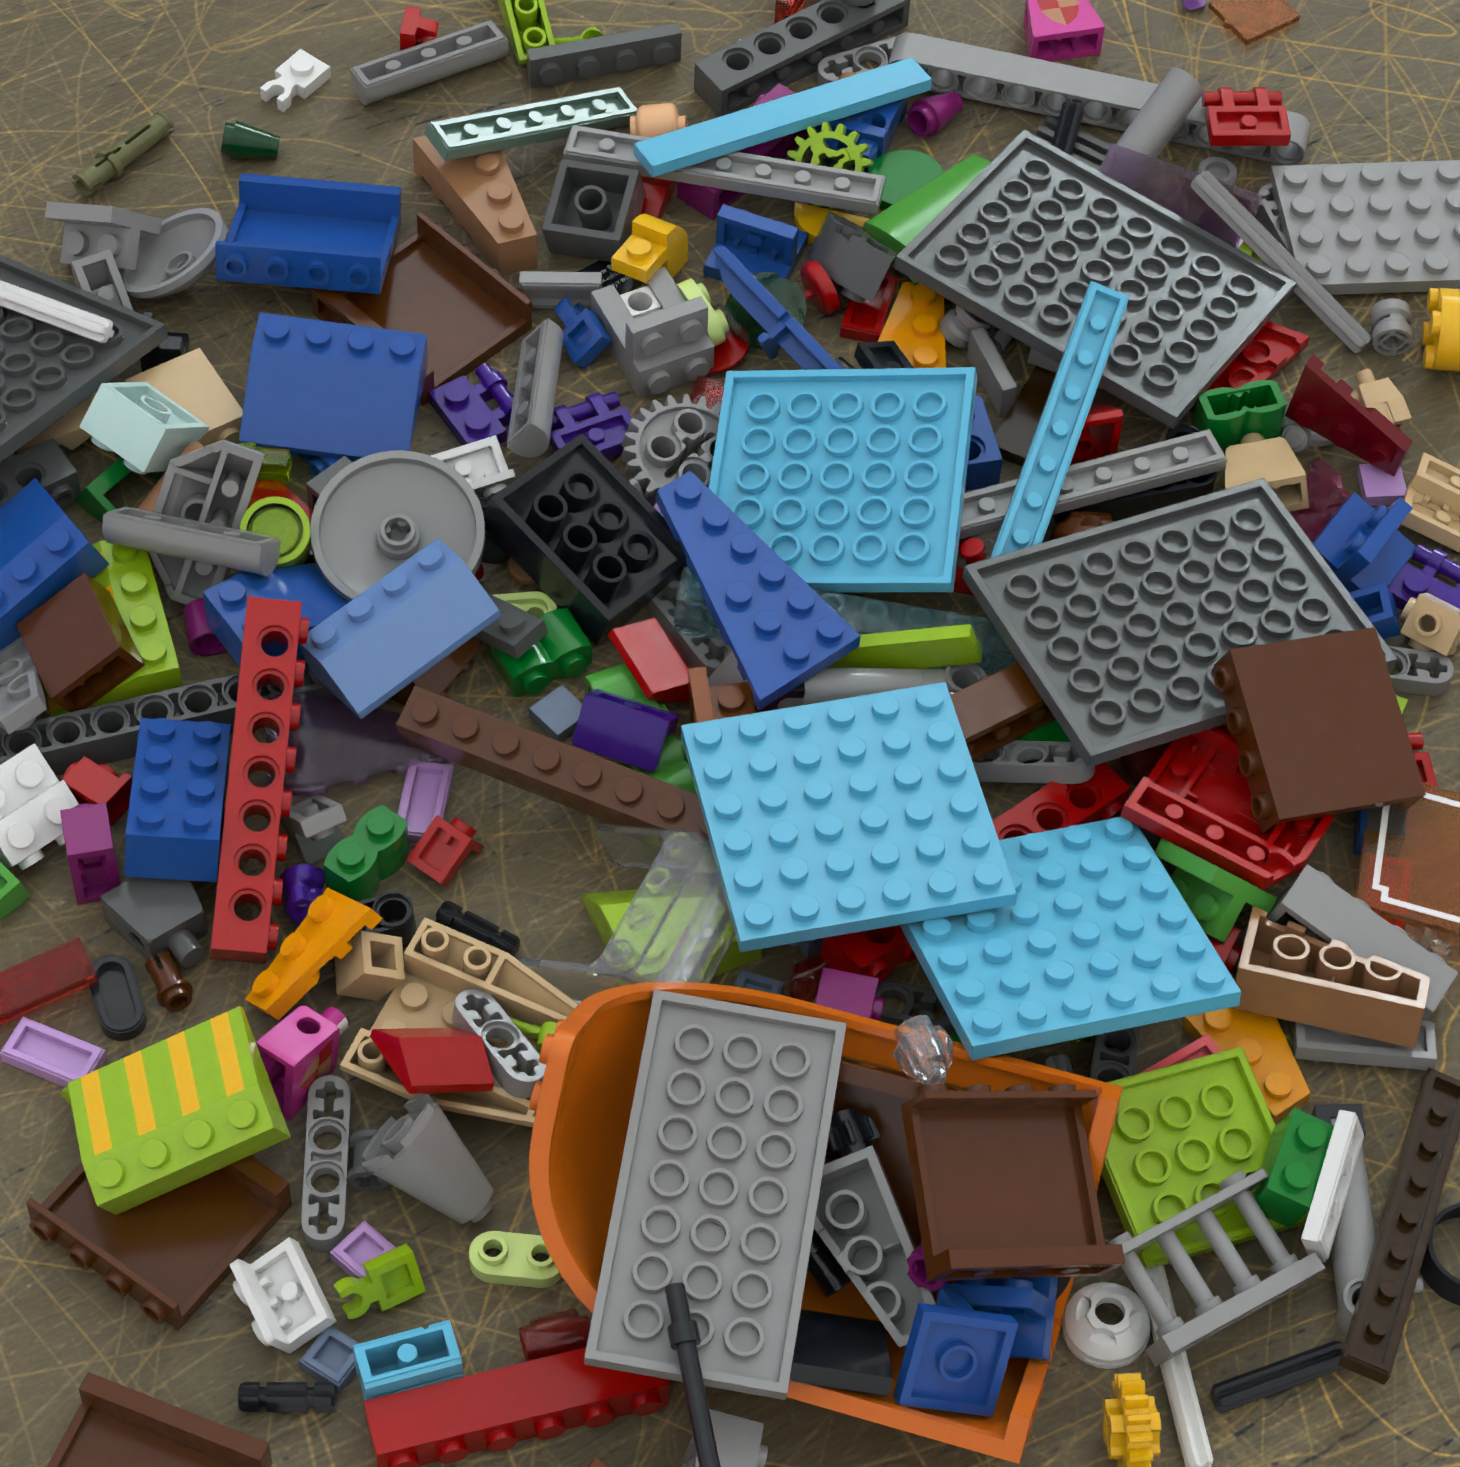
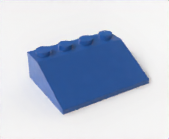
(332, 387)
(38, 555)

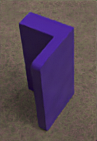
(623, 729)

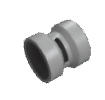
(957, 326)
(1391, 326)

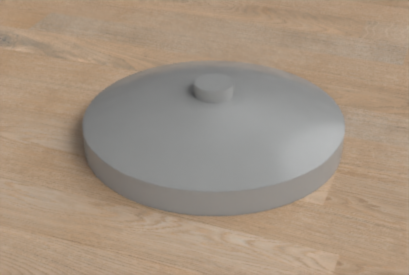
(388, 511)

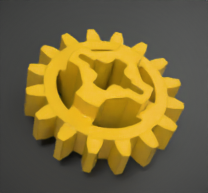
(1131, 1422)

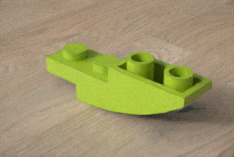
(526, 26)

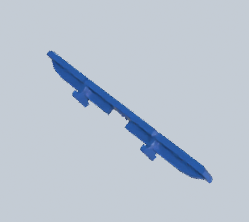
(781, 328)

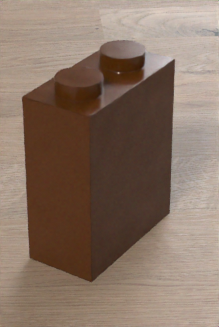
(80, 644)

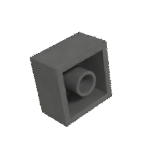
(592, 209)

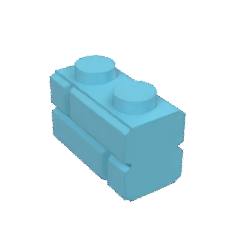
(407, 1360)

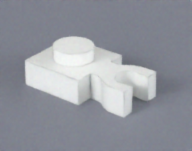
(296, 76)

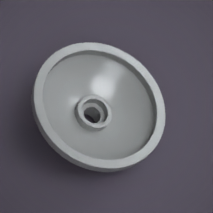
(177, 255)

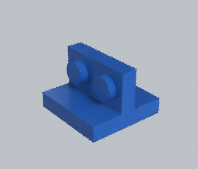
(756, 243)
(1365, 542)
(1027, 1300)
(955, 1357)

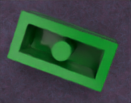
(1292, 1166)

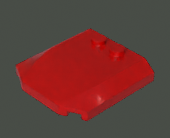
(1204, 807)

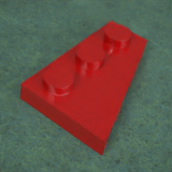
(1263, 356)

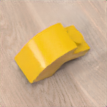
(651, 247)

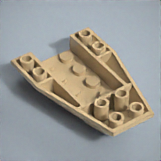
(436, 970)

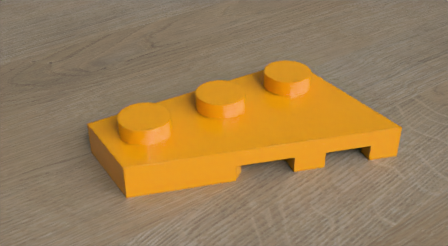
(916, 326)
(319, 938)
(1265, 1050)

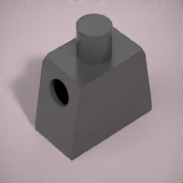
(158, 917)

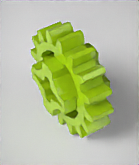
(846, 156)

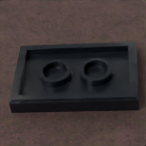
(841, 1353)

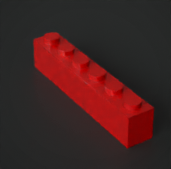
(504, 1407)

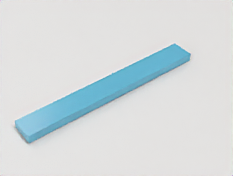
(781, 117)
(1062, 420)

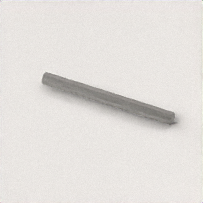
(1278, 258)

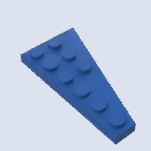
(757, 601)

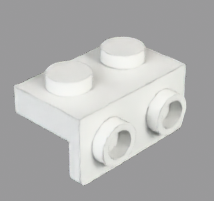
(480, 465)
(283, 1297)

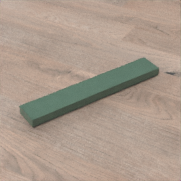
(529, 123)

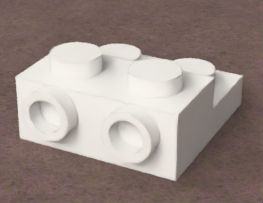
(30, 808)

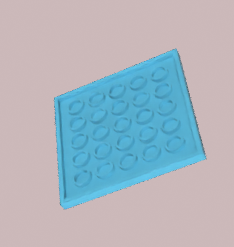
(850, 471)
(846, 816)
(1082, 952)

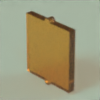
(1254, 18)

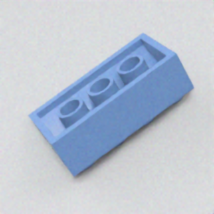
(398, 628)

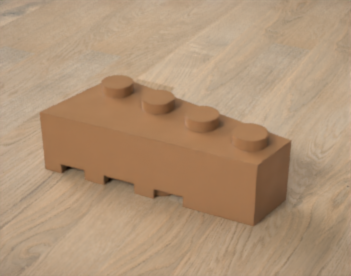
(484, 202)
(1328, 984)

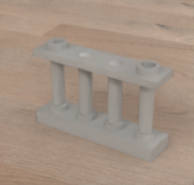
(1249, 1290)

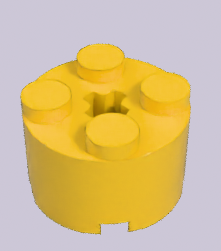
(1442, 332)

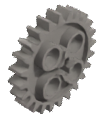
(662, 433)

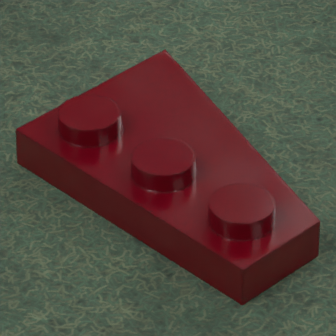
(1337, 416)

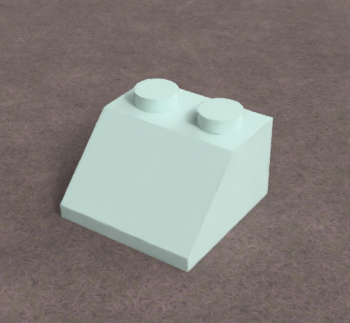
(140, 425)

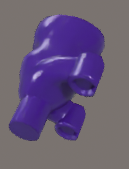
(301, 887)

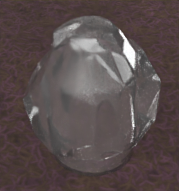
(923, 1050)

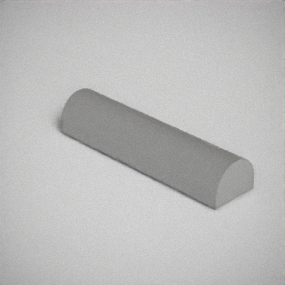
(428, 62)
(1162, 113)
(535, 390)
(191, 540)

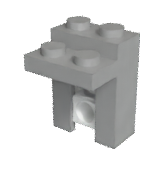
(656, 334)

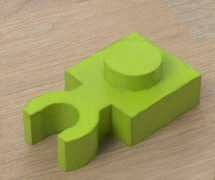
(387, 1282)

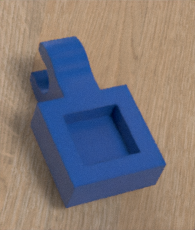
(583, 333)

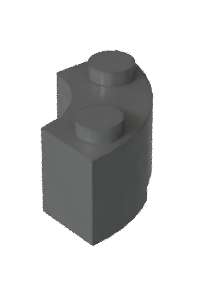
(851, 257)

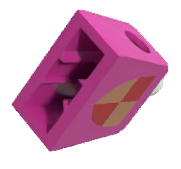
(1062, 29)
(300, 1052)

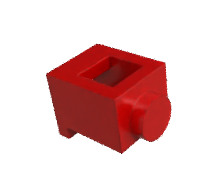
(99, 784)

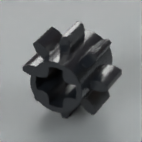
(850, 1133)

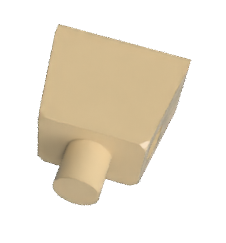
(1270, 460)

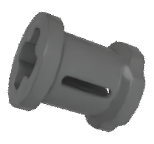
(358, 1176)

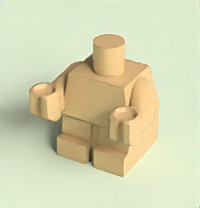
(1383, 396)

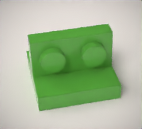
(1210, 891)

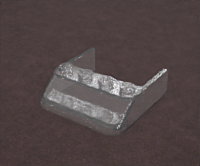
(672, 926)

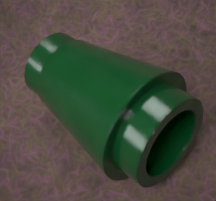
(248, 142)

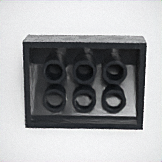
(586, 537)

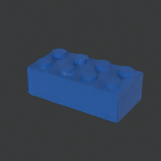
(177, 800)

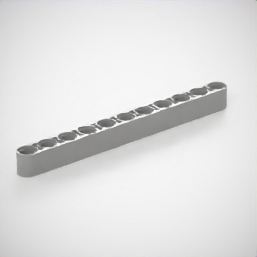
(1046, 85)

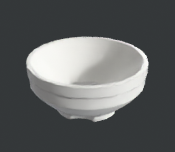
(1101, 1343)

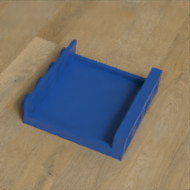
(311, 234)

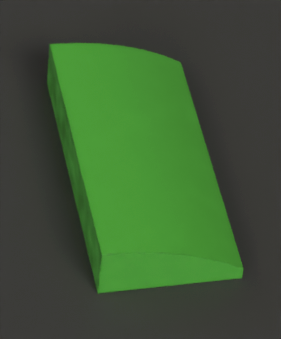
(909, 216)

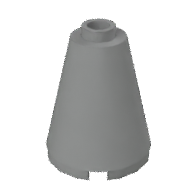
(429, 1162)

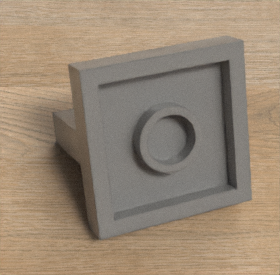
(100, 228)

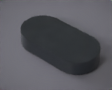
(118, 998)

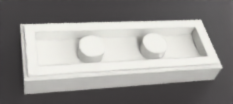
(1333, 1185)

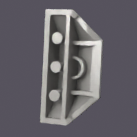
(209, 488)

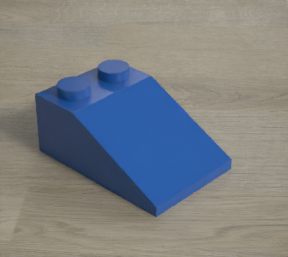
(227, 603)

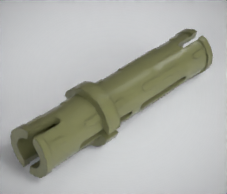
(111, 162)

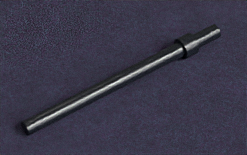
(684, 1338)

